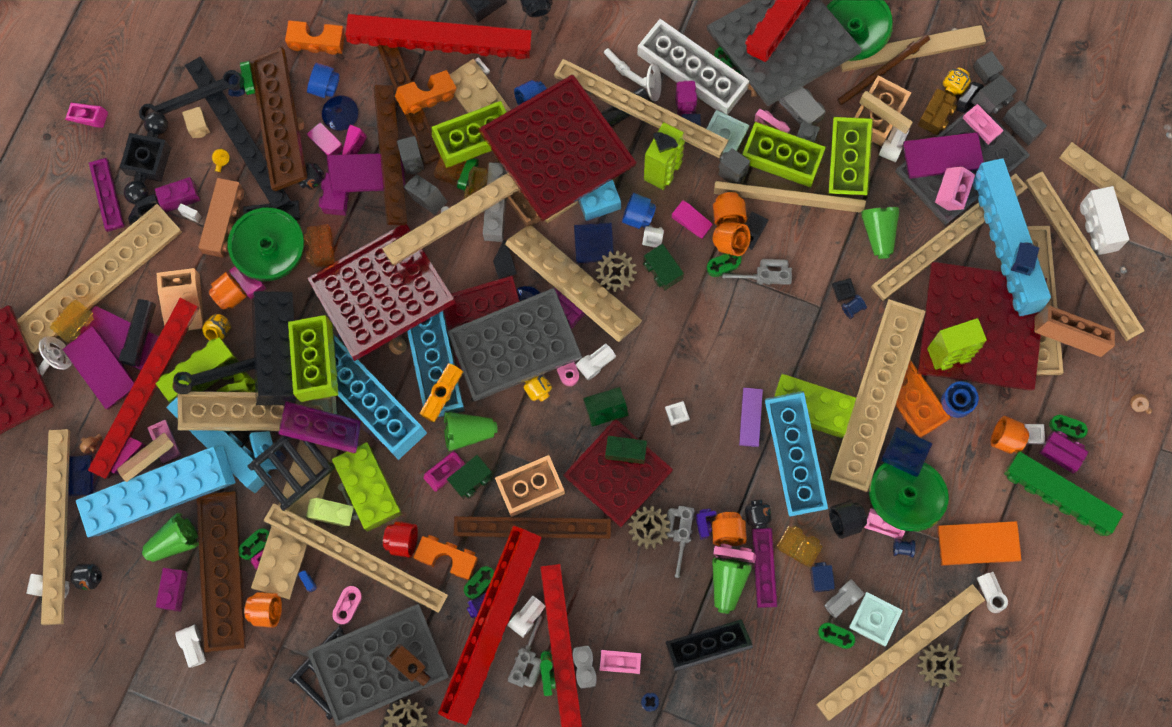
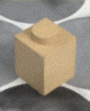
(196, 122)

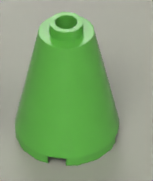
(881, 229)
(467, 429)
(171, 539)
(728, 582)

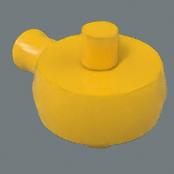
(220, 158)

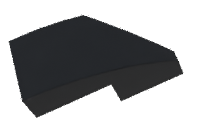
(142, 206)
(756, 226)
(503, 262)

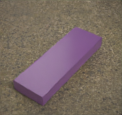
(750, 417)

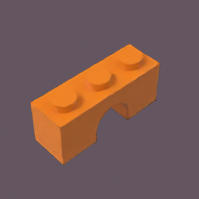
(329, 41)
(413, 99)
(430, 550)

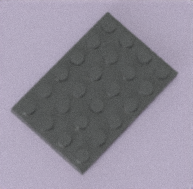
(928, 187)
(514, 344)
(356, 669)

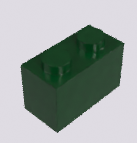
(663, 267)
(606, 406)
(626, 449)
(470, 477)

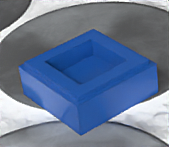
(307, 581)

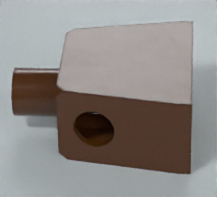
(402, 658)

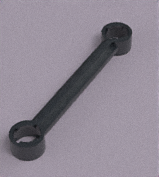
(195, 95)
(209, 375)

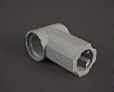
(844, 598)

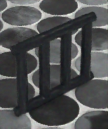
(299, 491)
(296, 676)

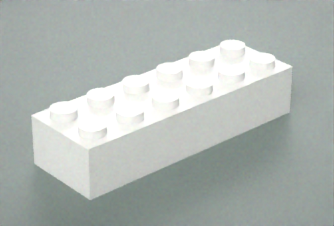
(687, 61)

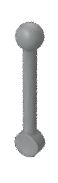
(341, 487)

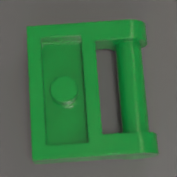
(548, 676)

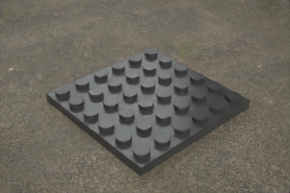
(805, 53)

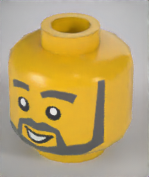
(956, 81)
(216, 327)
(538, 388)

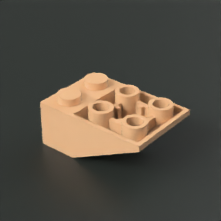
(183, 285)

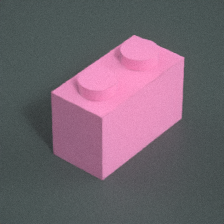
(955, 188)

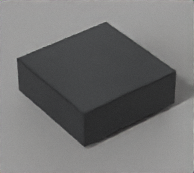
(843, 290)

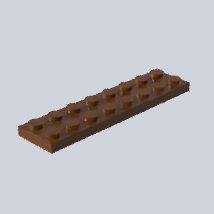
(278, 119)
(220, 572)

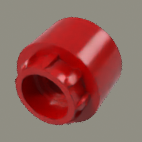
(401, 539)

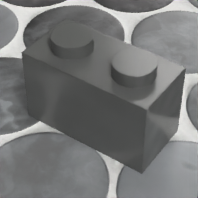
(995, 95)
(1024, 122)
(410, 155)
(733, 166)
(425, 194)

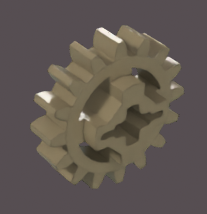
(606, 279)
(658, 528)
(932, 659)
(407, 711)

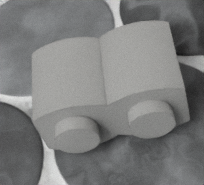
(585, 672)

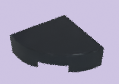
(664, 142)

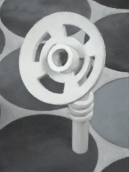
(651, 81)
(53, 354)

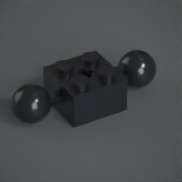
(145, 157)

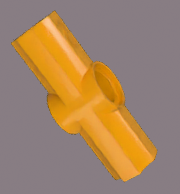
(434, 403)

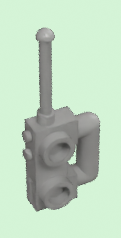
(766, 276)
(683, 534)
(526, 656)

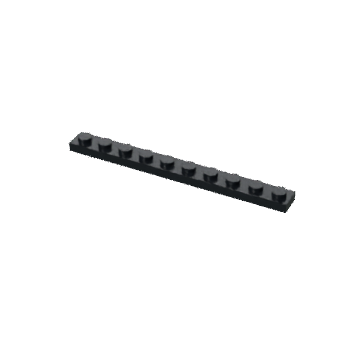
(238, 134)

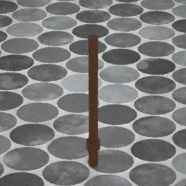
(912, 48)

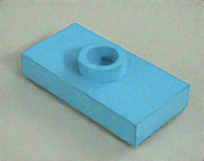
(260, 442)

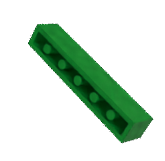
(1063, 494)

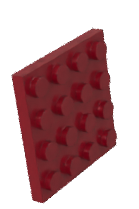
(479, 302)
(615, 485)

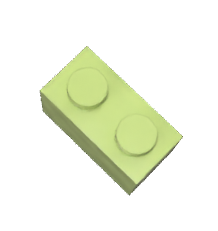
(329, 512)

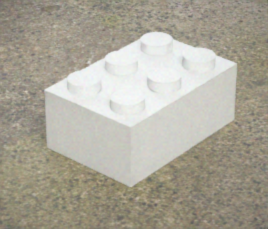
(1104, 221)

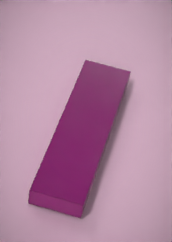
(106, 194)
(764, 568)

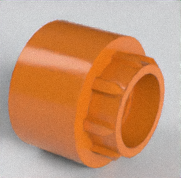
(729, 207)
(731, 238)
(226, 291)
(1009, 435)
(729, 529)
(263, 609)

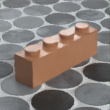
(221, 217)
(1074, 331)

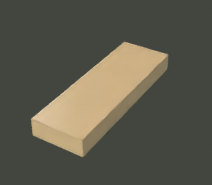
(885, 112)

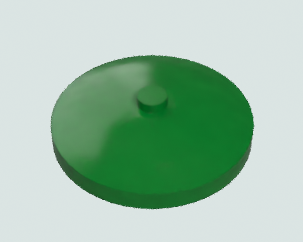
(866, 22)
(266, 244)
(909, 500)

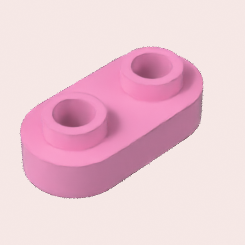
(562, 371)
(347, 605)

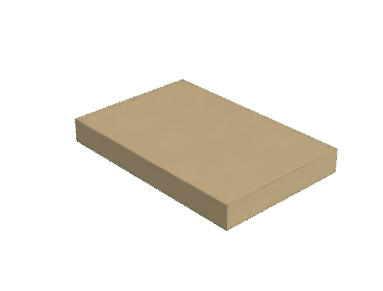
(145, 457)

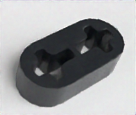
(964, 102)

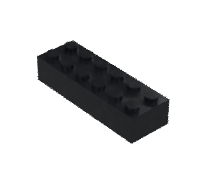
(272, 347)

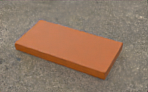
(919, 404)
(979, 543)

